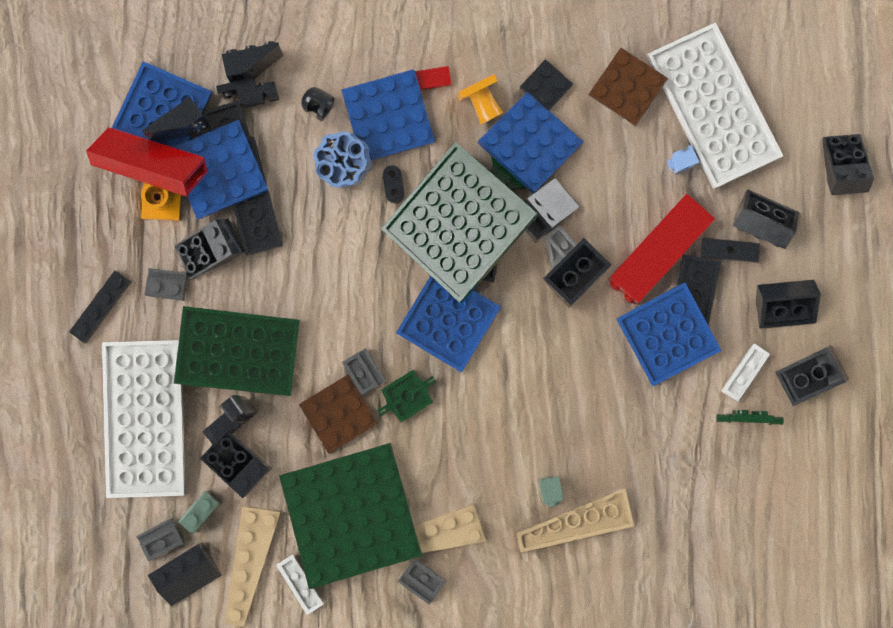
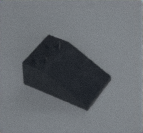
(179, 122)
(812, 375)

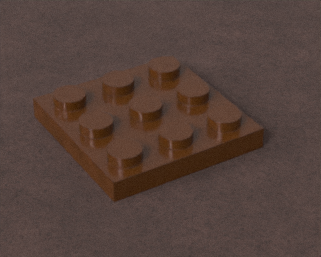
(628, 86)
(338, 413)

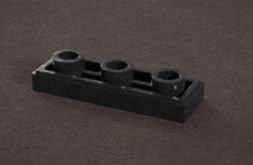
(740, 250)

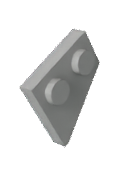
(558, 245)

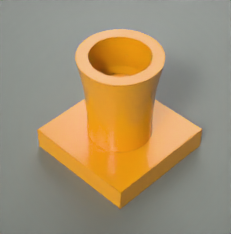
(482, 99)
(164, 209)

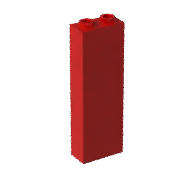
(147, 161)
(660, 249)

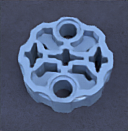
(339, 172)

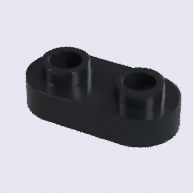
(394, 183)

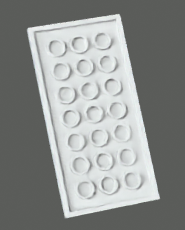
(715, 106)
(142, 420)

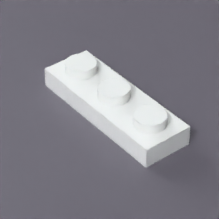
(745, 372)
(296, 579)

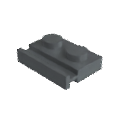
(165, 284)
(363, 371)
(160, 539)
(421, 581)

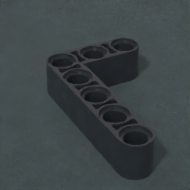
(236, 413)

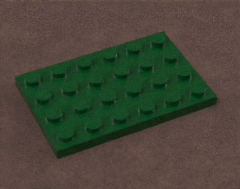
(236, 351)

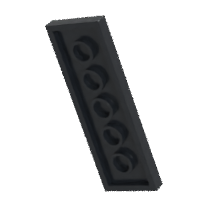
(257, 217)

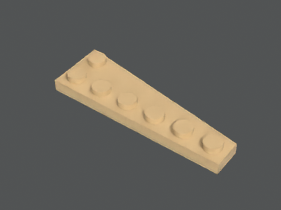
(591, 519)
(450, 530)
(252, 547)

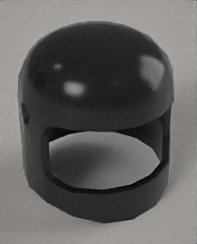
(323, 99)

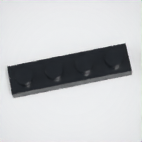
(100, 307)

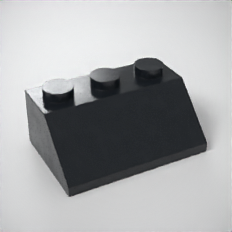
(766, 219)
(576, 272)
(787, 303)
(185, 574)

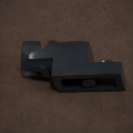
(249, 92)

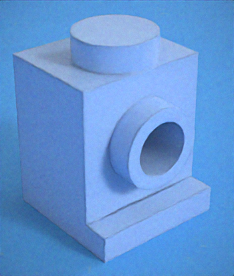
(683, 160)

